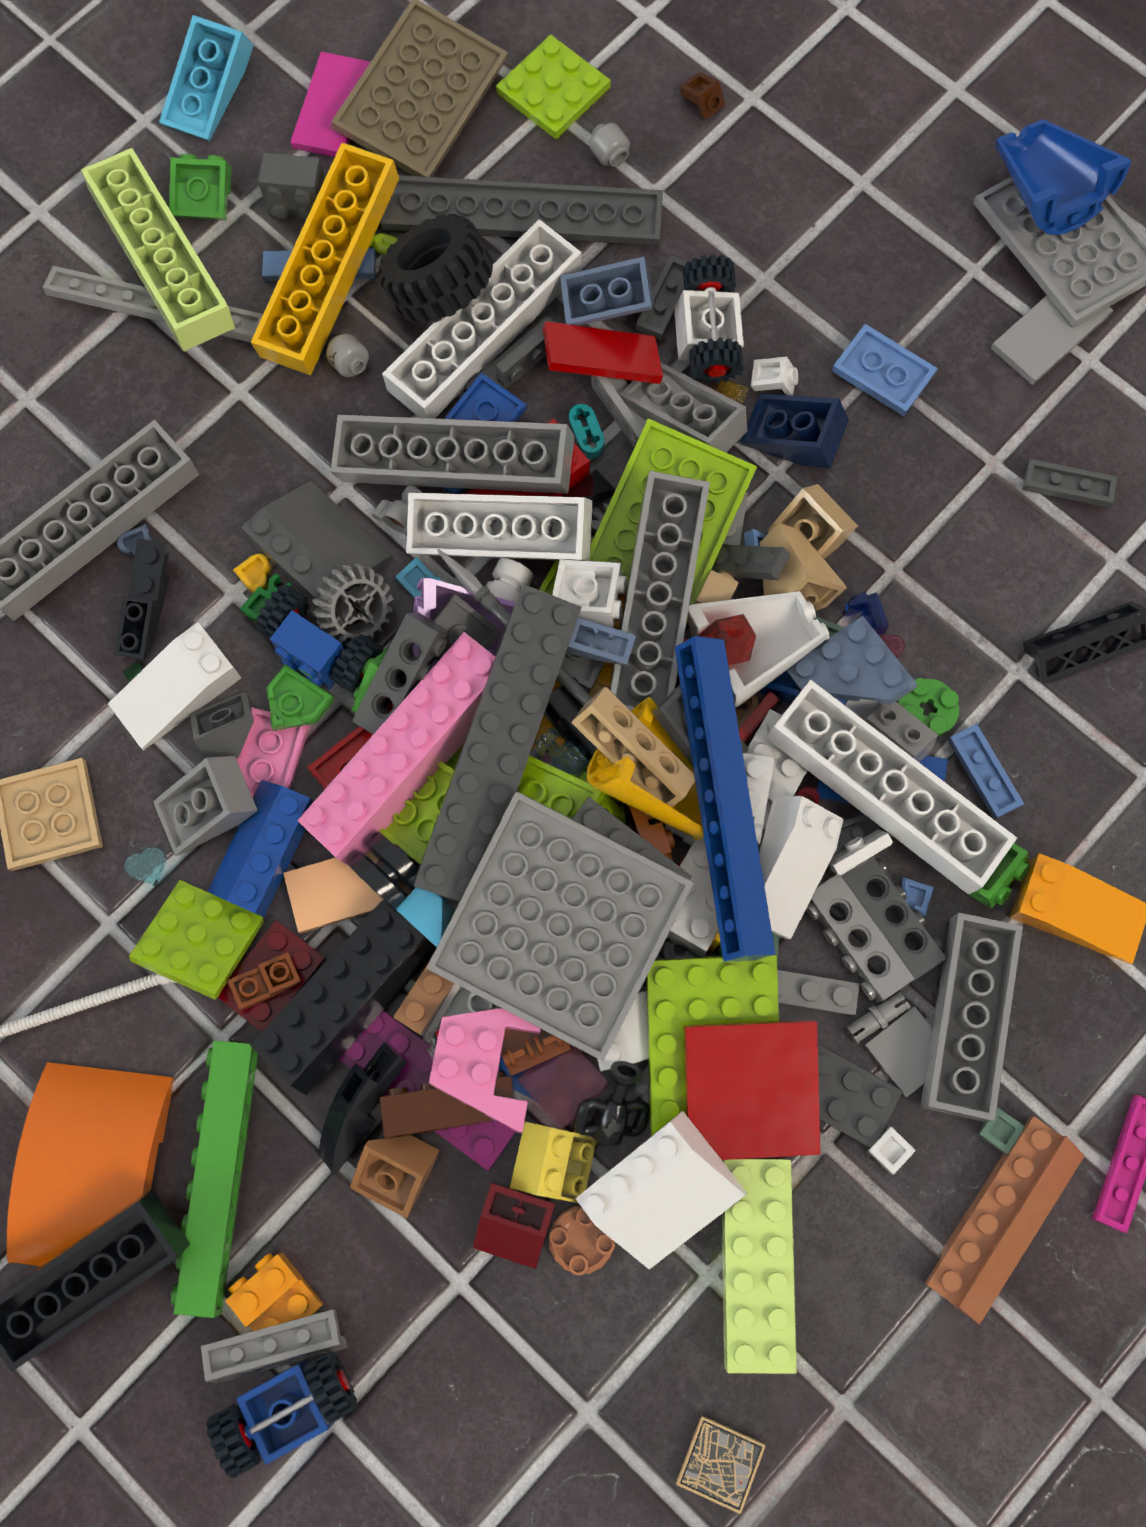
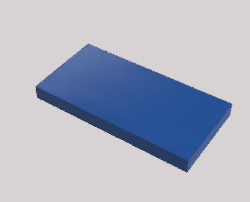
(486, 402)

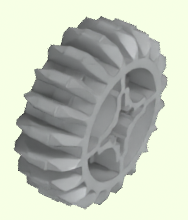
(370, 592)

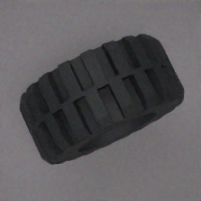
(435, 268)

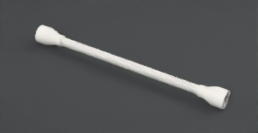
(83, 1003)

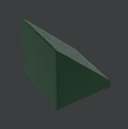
(132, 671)

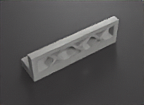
(625, 417)
(272, 1347)

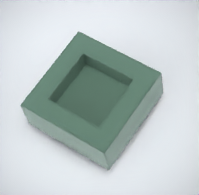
(1001, 1132)

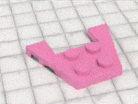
(469, 1062)

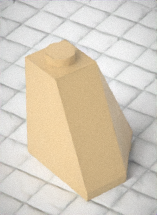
(804, 569)

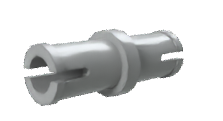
(878, 1017)

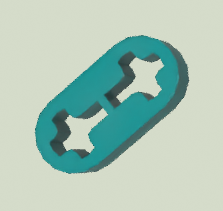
(592, 428)

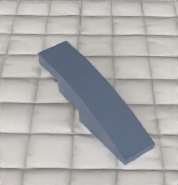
(600, 642)

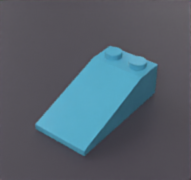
(205, 77)

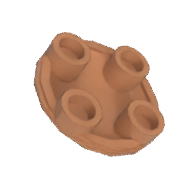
(579, 1243)

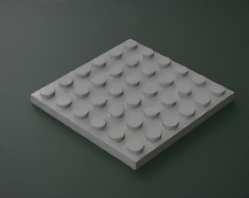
(560, 925)

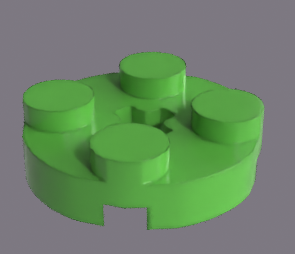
(942, 699)

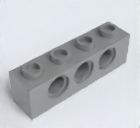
(875, 945)

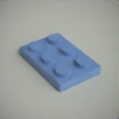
(884, 370)

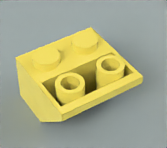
(553, 1162)

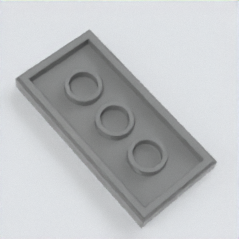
(1043, 339)

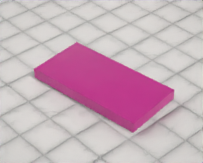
(328, 90)

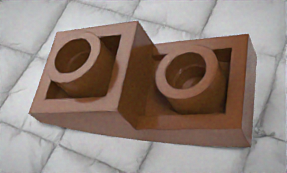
(263, 982)

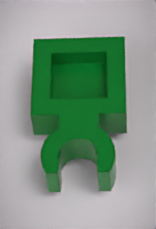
(256, 600)

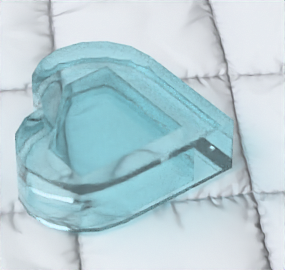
(147, 866)

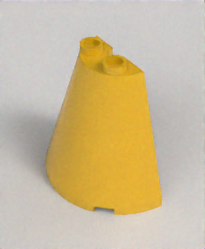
(616, 777)

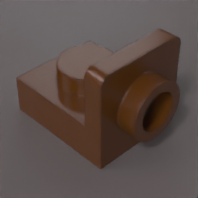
(704, 92)

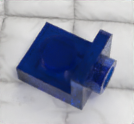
(871, 609)

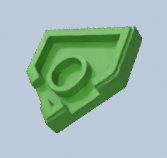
(295, 700)

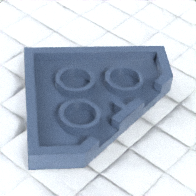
(855, 667)

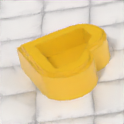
(254, 572)

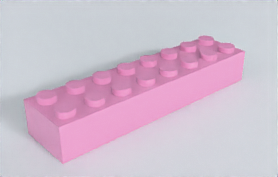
(401, 753)

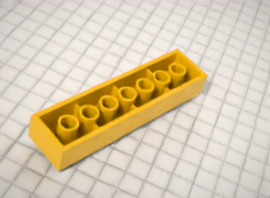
(325, 259)

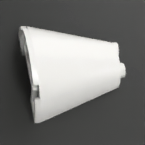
(783, 632)

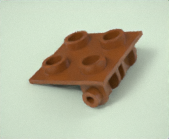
(526, 1049)

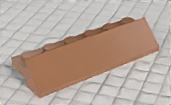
(1004, 1219)

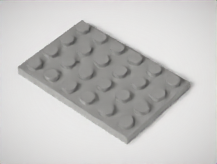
(1075, 269)

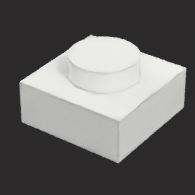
(891, 1150)

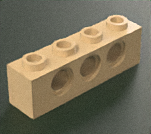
(621, 734)

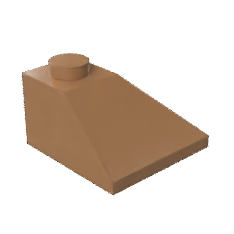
(394, 1171)

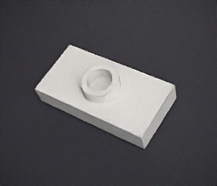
(859, 850)

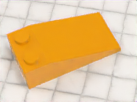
(1080, 909)

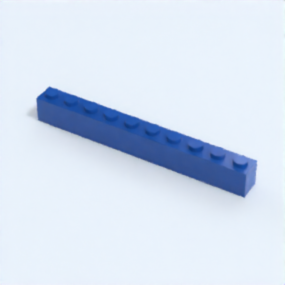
(724, 801)

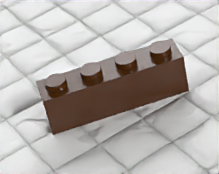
(432, 1109)

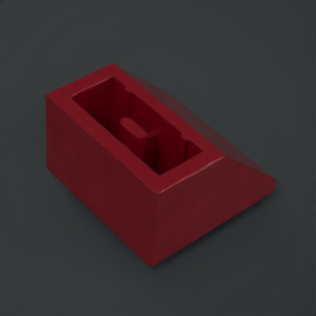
(513, 1225)

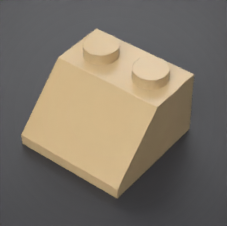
(818, 519)

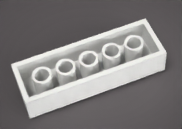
(499, 526)

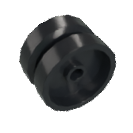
(390, 869)

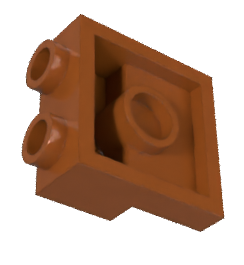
(653, 834)

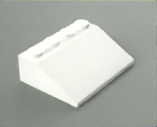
(662, 1192)

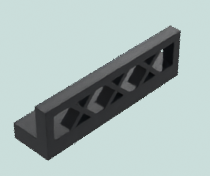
(1083, 633)

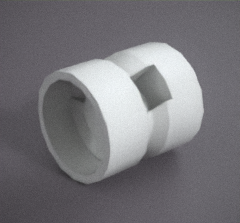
(508, 579)

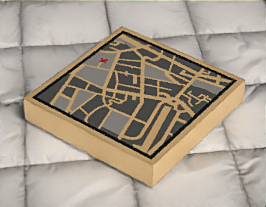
(720, 1464)

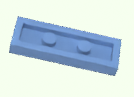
(985, 771)

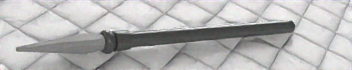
(493, 606)

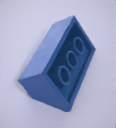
(262, 849)

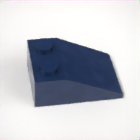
(797, 428)

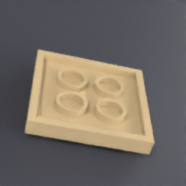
(48, 814)

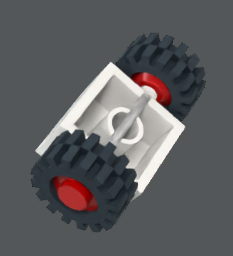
(710, 320)

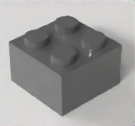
(290, 184)

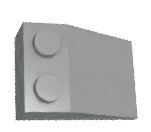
(204, 803)

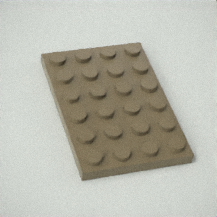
(419, 90)

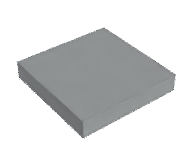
(903, 1050)

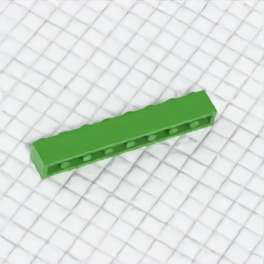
(216, 1180)

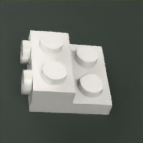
(593, 587)

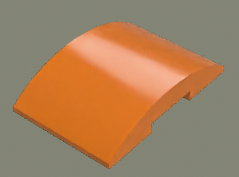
(82, 1155)

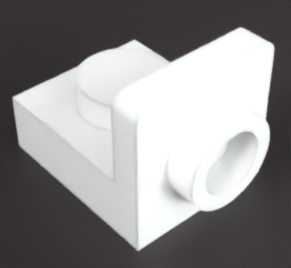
(774, 374)

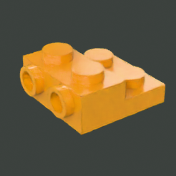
(272, 1294)

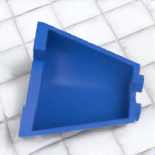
(1060, 174)

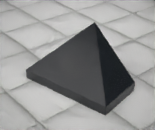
(592, 487)

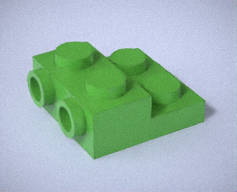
(199, 187)
(1011, 867)

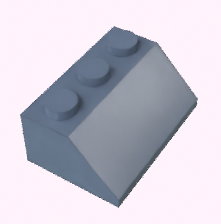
(606, 292)

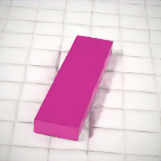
(1126, 1171)

